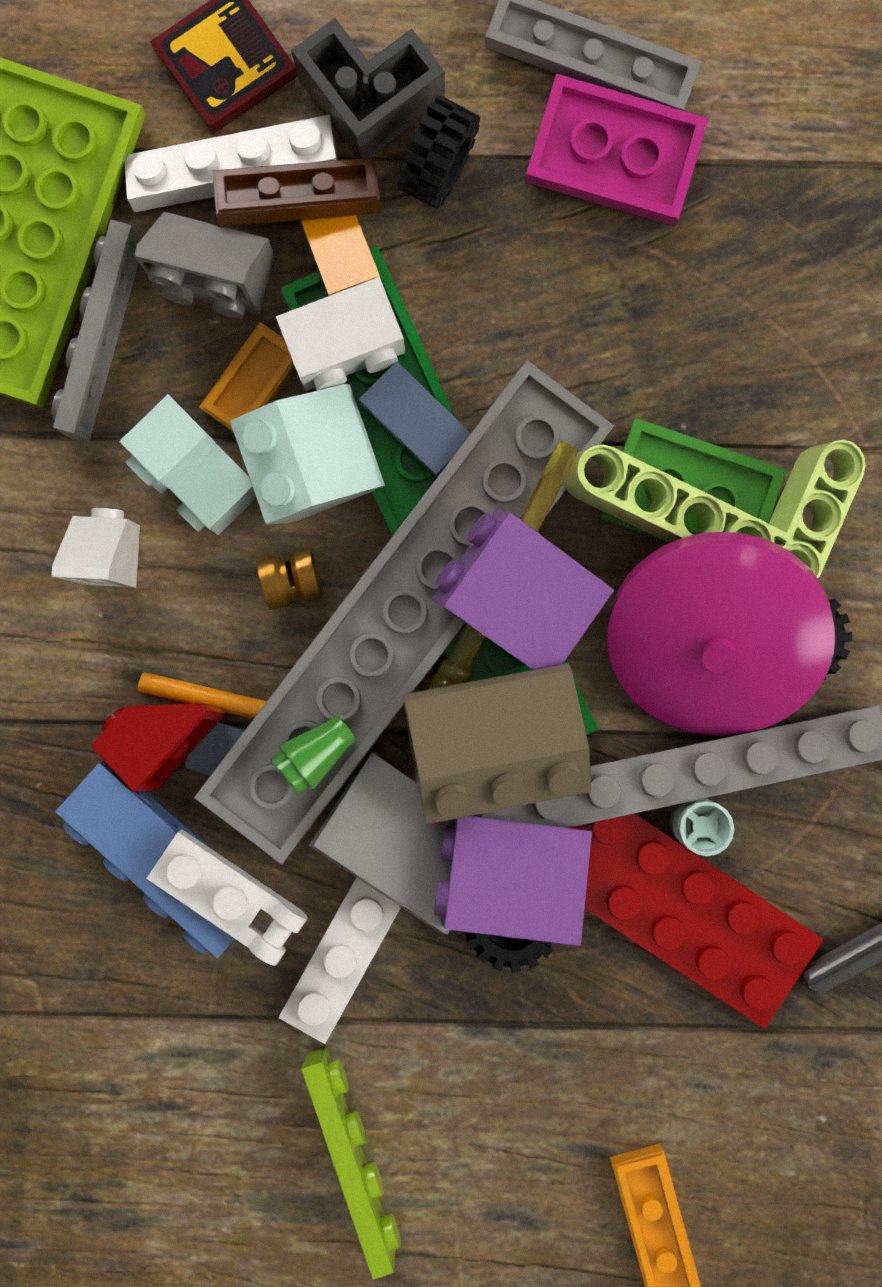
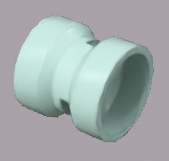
(710, 832)

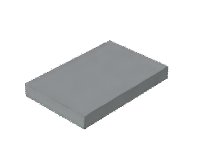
(384, 839)

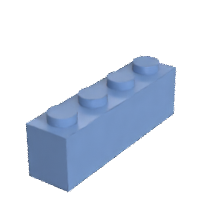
(132, 836)

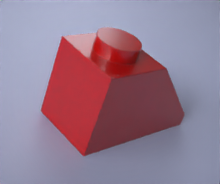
(153, 740)

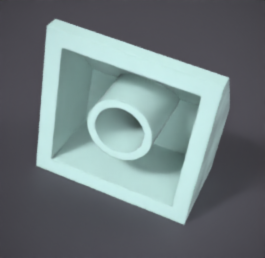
(307, 454)

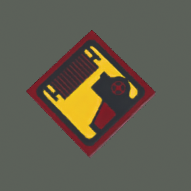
(224, 60)

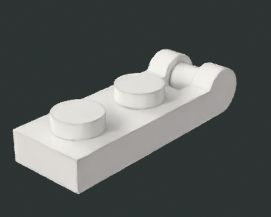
(226, 896)

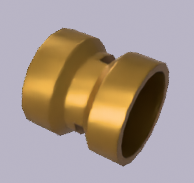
(278, 582)

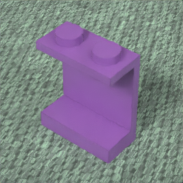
(521, 591)
(514, 880)

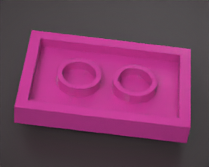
(616, 150)

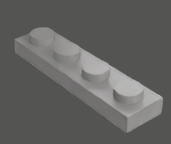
(591, 52)
(93, 350)

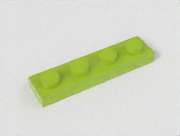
(358, 1180)

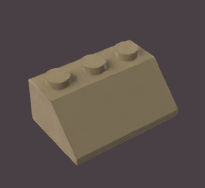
(498, 743)

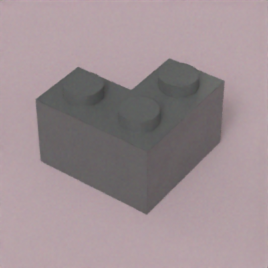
(365, 98)

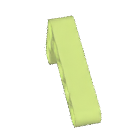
(671, 497)

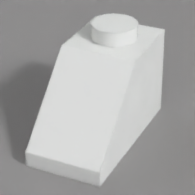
(99, 550)

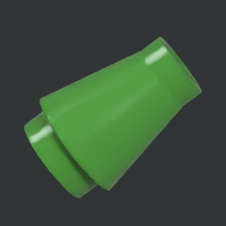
(313, 753)

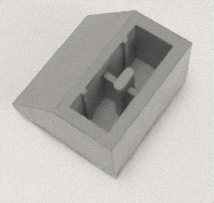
(207, 264)

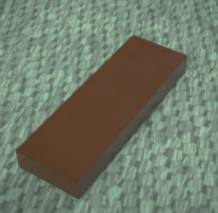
(296, 191)

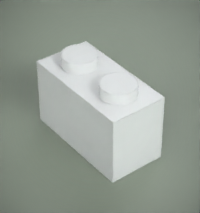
(342, 335)

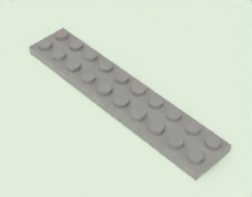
(388, 624)

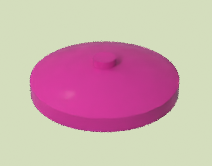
(721, 633)

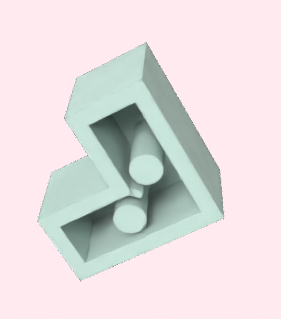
(180, 456)

